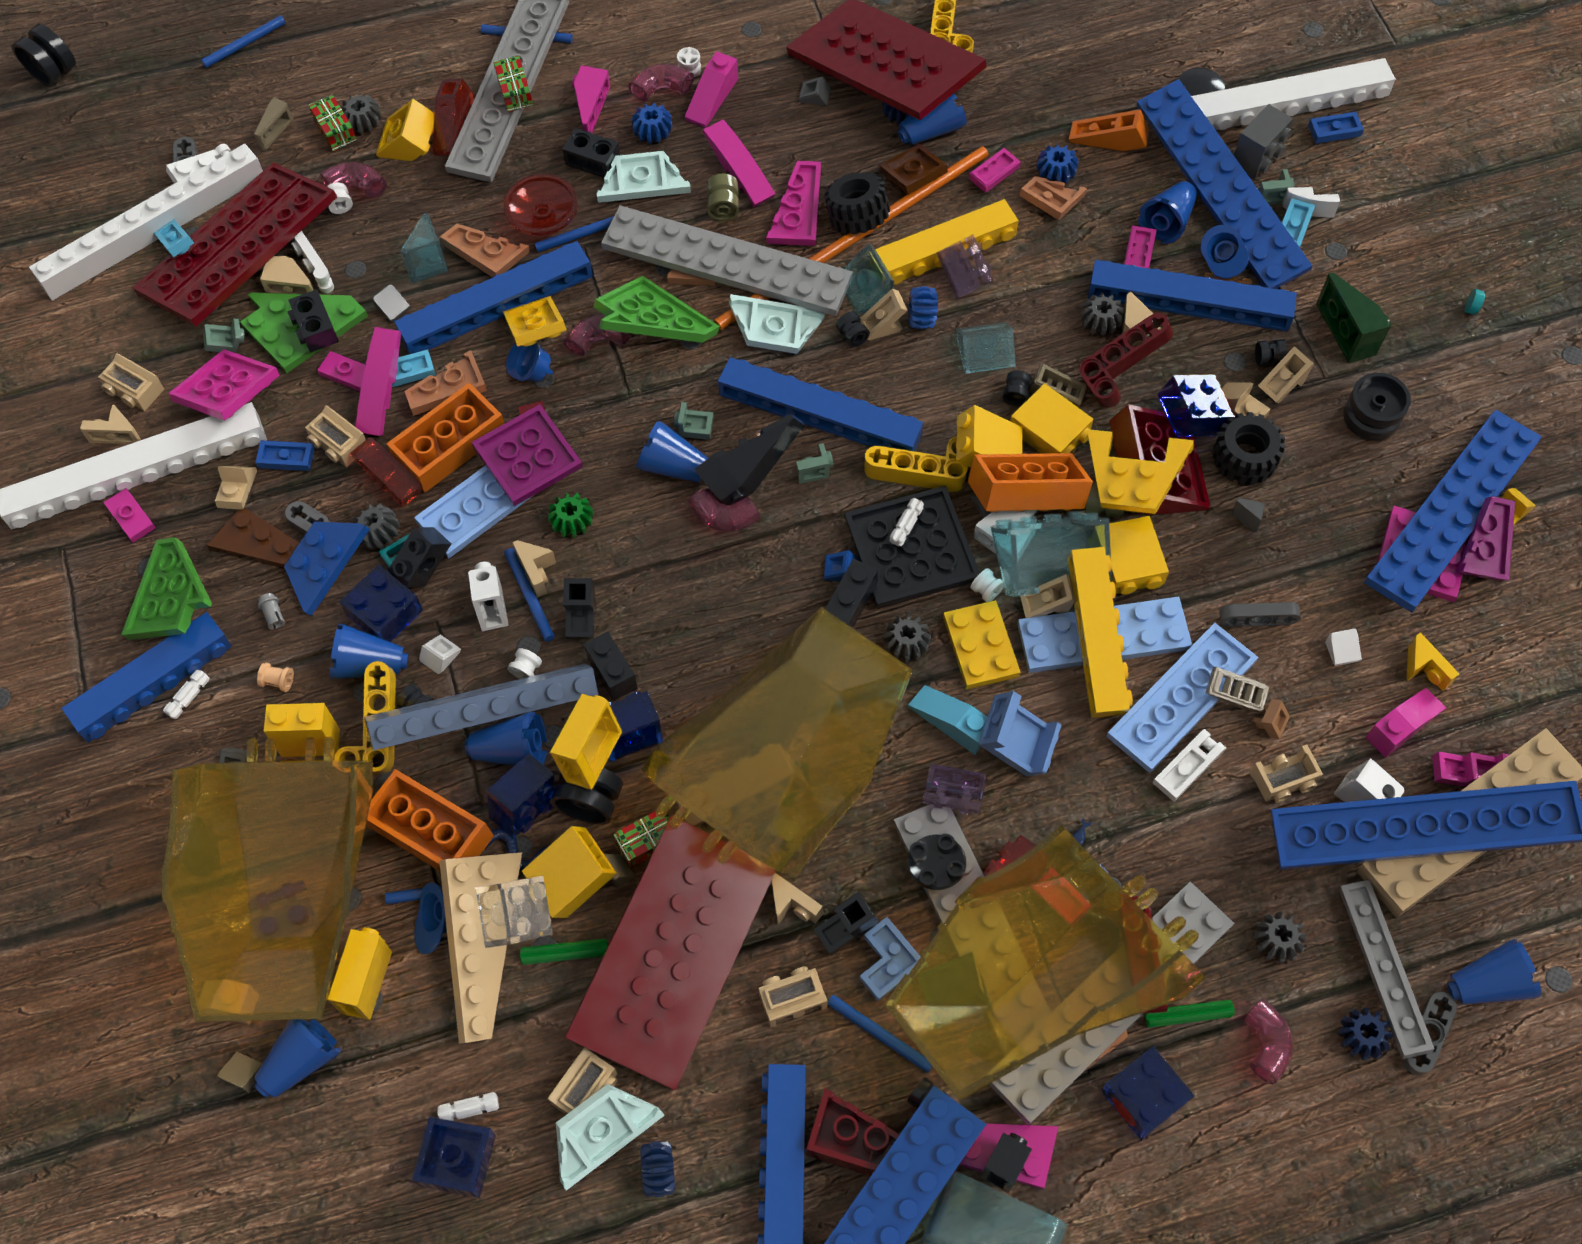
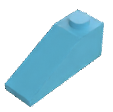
(951, 716)

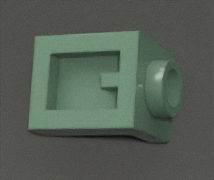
(1275, 191)
(814, 468)

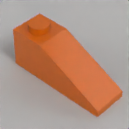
(1115, 131)

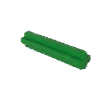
(563, 951)
(1191, 1013)

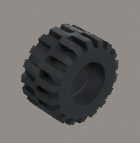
(857, 202)
(1254, 432)

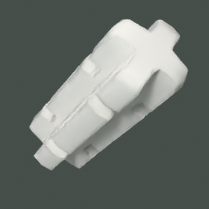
(906, 522)
(186, 694)
(468, 1107)

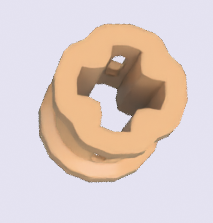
(275, 677)

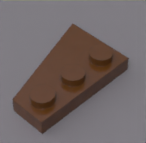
(253, 538)

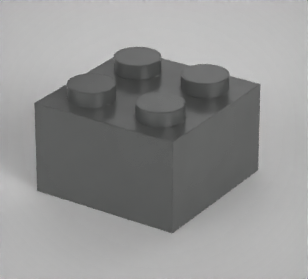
(1263, 141)

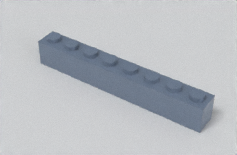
(480, 706)

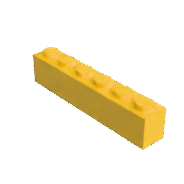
(918, 254)
(1099, 633)

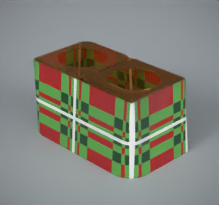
(513, 83)
(332, 122)
(639, 839)

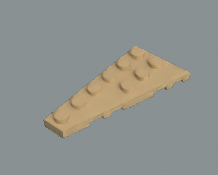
(473, 967)

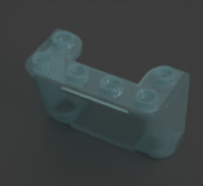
(1037, 550)
(982, 1215)

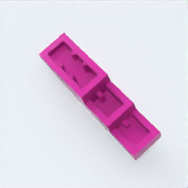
(738, 162)
(377, 380)
(1462, 769)

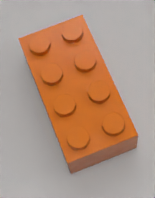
(445, 436)
(1029, 482)
(425, 822)

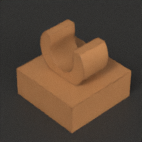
(1274, 719)

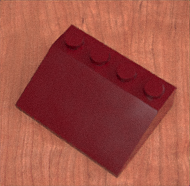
(1145, 436)

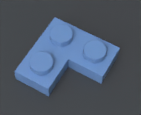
(896, 959)

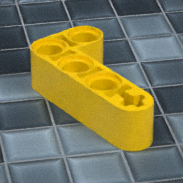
(943, 25)
(879, 457)
(387, 682)

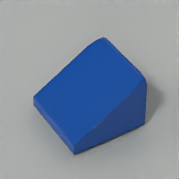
(837, 564)

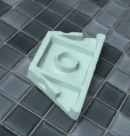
(642, 177)
(774, 323)
(600, 1130)

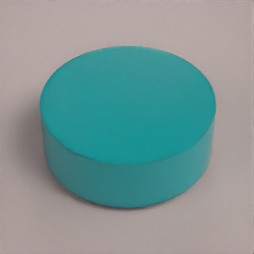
(1474, 302)

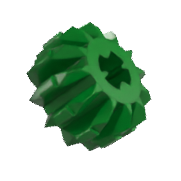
(578, 509)

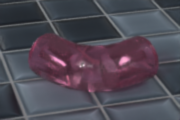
(660, 77)
(356, 175)
(588, 331)
(723, 516)
(1275, 1039)

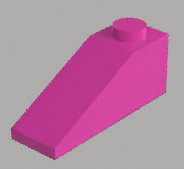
(712, 89)
(591, 91)
(1404, 722)

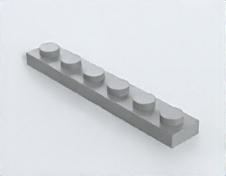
(1386, 969)

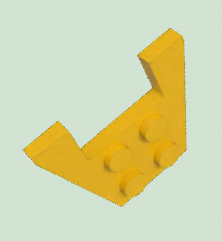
(1133, 482)

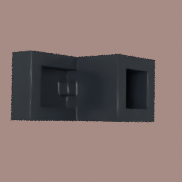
(580, 607)
(850, 923)

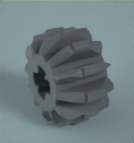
(362, 113)
(1102, 314)
(382, 526)
(907, 638)
(1286, 930)

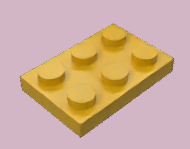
(534, 321)
(981, 644)

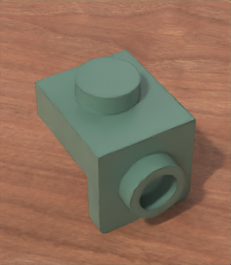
(223, 337)
(693, 423)

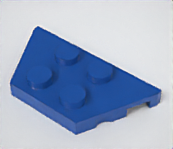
(321, 560)

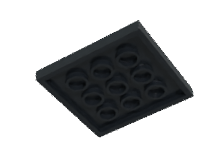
(929, 560)

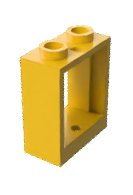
(586, 741)

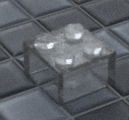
(514, 911)

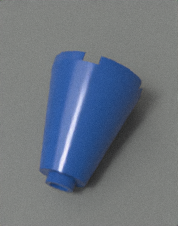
(940, 121)
(1169, 211)
(670, 455)
(357, 649)
(509, 740)
(1496, 977)
(294, 1056)

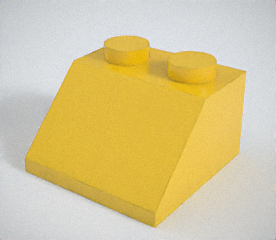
(407, 133)

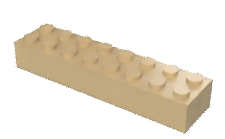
(1409, 880)

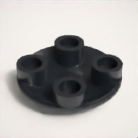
(1201, 81)
(936, 862)

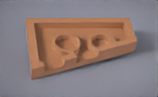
(484, 252)
(436, 389)

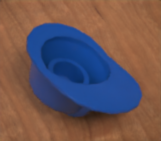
(1224, 251)
(528, 363)
(430, 919)

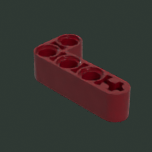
(1128, 356)

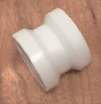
(690, 60)
(343, 202)
(987, 585)
(524, 664)

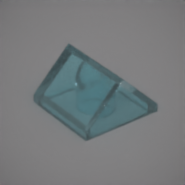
(423, 252)
(869, 280)
(986, 347)

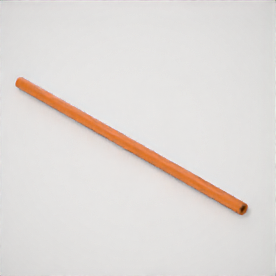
(895, 209)

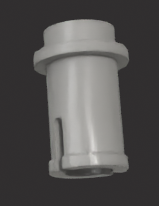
(269, 605)

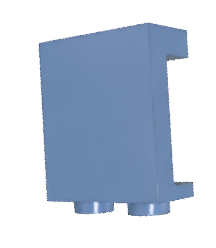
(1019, 735)

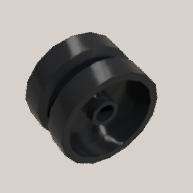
(44, 55)
(1376, 406)
(588, 805)

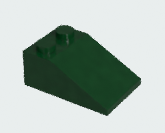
(1352, 319)

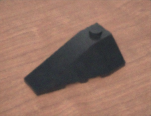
(744, 468)

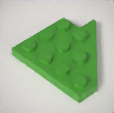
(651, 311)
(276, 334)
(166, 594)

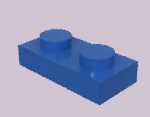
(1335, 127)
(285, 455)

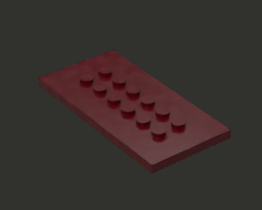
(886, 58)
(235, 243)
(670, 955)

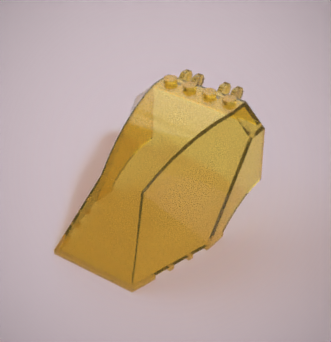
(785, 745)
(247, 834)
(1035, 962)

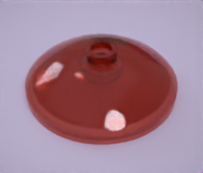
(537, 196)

